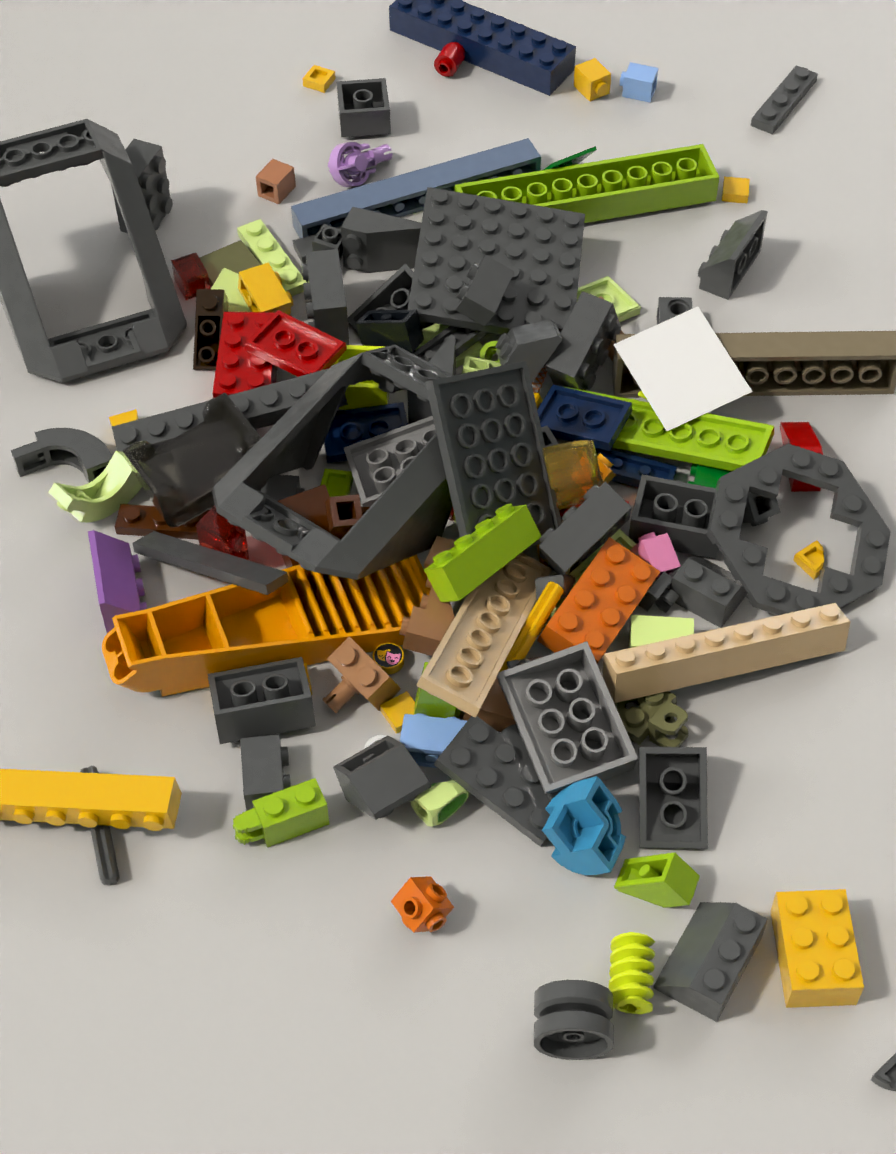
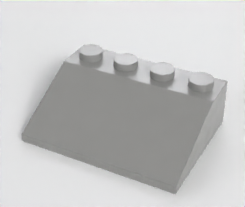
(383, 457)
(567, 718)

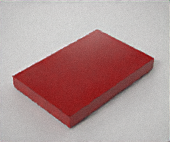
(294, 345)

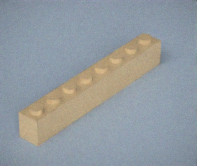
(725, 652)

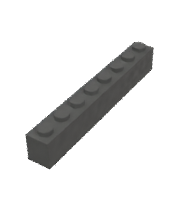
(259, 405)

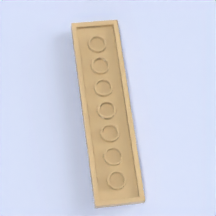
(482, 635)

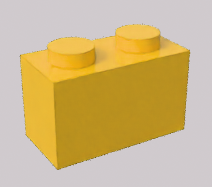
(264, 290)

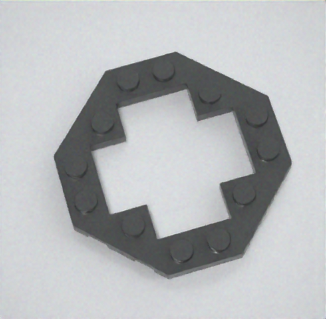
(849, 506)

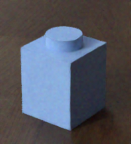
(639, 82)

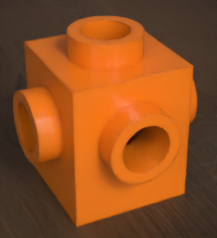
(422, 904)

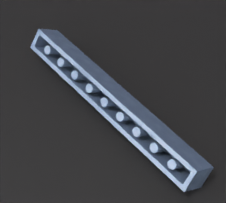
(407, 192)

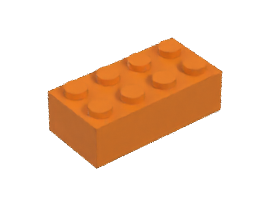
(600, 601)

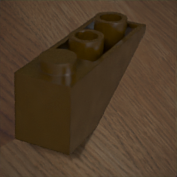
(208, 324)

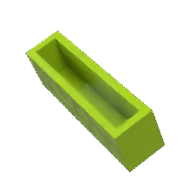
(482, 552)

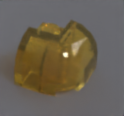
(572, 471)

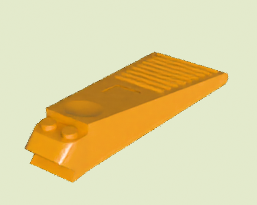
(238, 628)

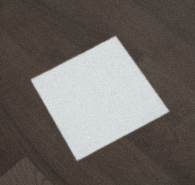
(682, 368)

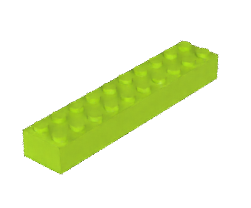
(612, 185)

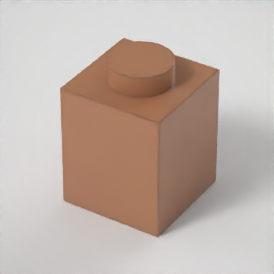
(275, 181)

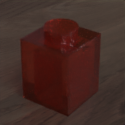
(190, 275)

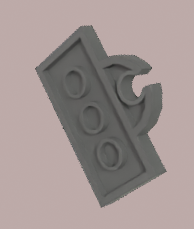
(499, 774)

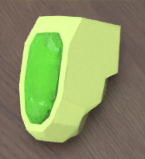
(439, 802)

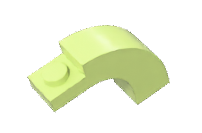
(102, 495)

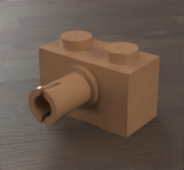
(359, 676)

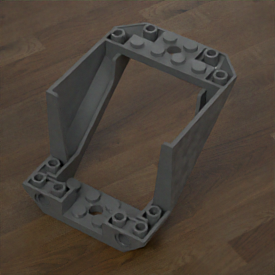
(131, 336)
(396, 524)

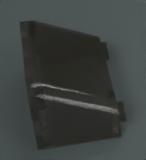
(187, 468)

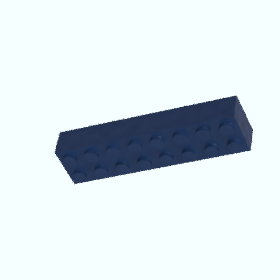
(488, 41)

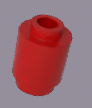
(449, 59)

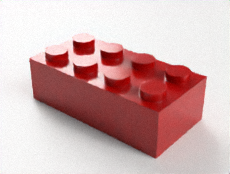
(235, 367)

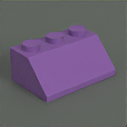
(115, 577)

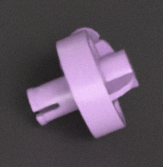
(355, 162)

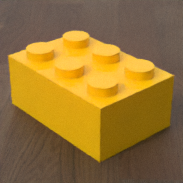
(816, 948)

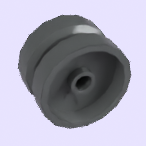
(573, 1019)

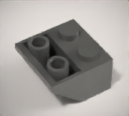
(381, 778)

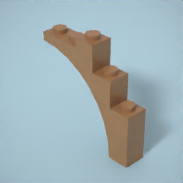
(423, 635)

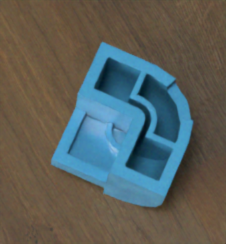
(585, 827)

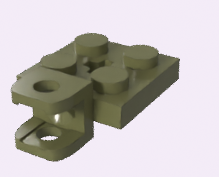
(655, 719)

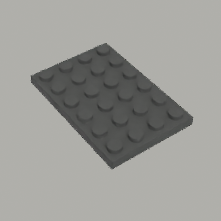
(492, 445)

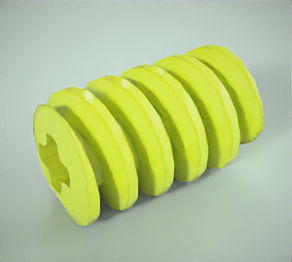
(631, 972)

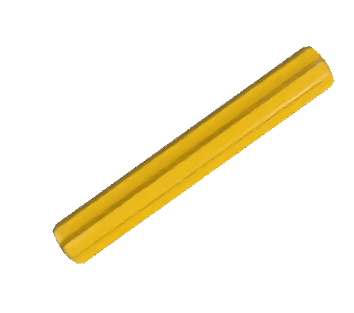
(534, 622)

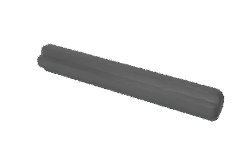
(104, 848)

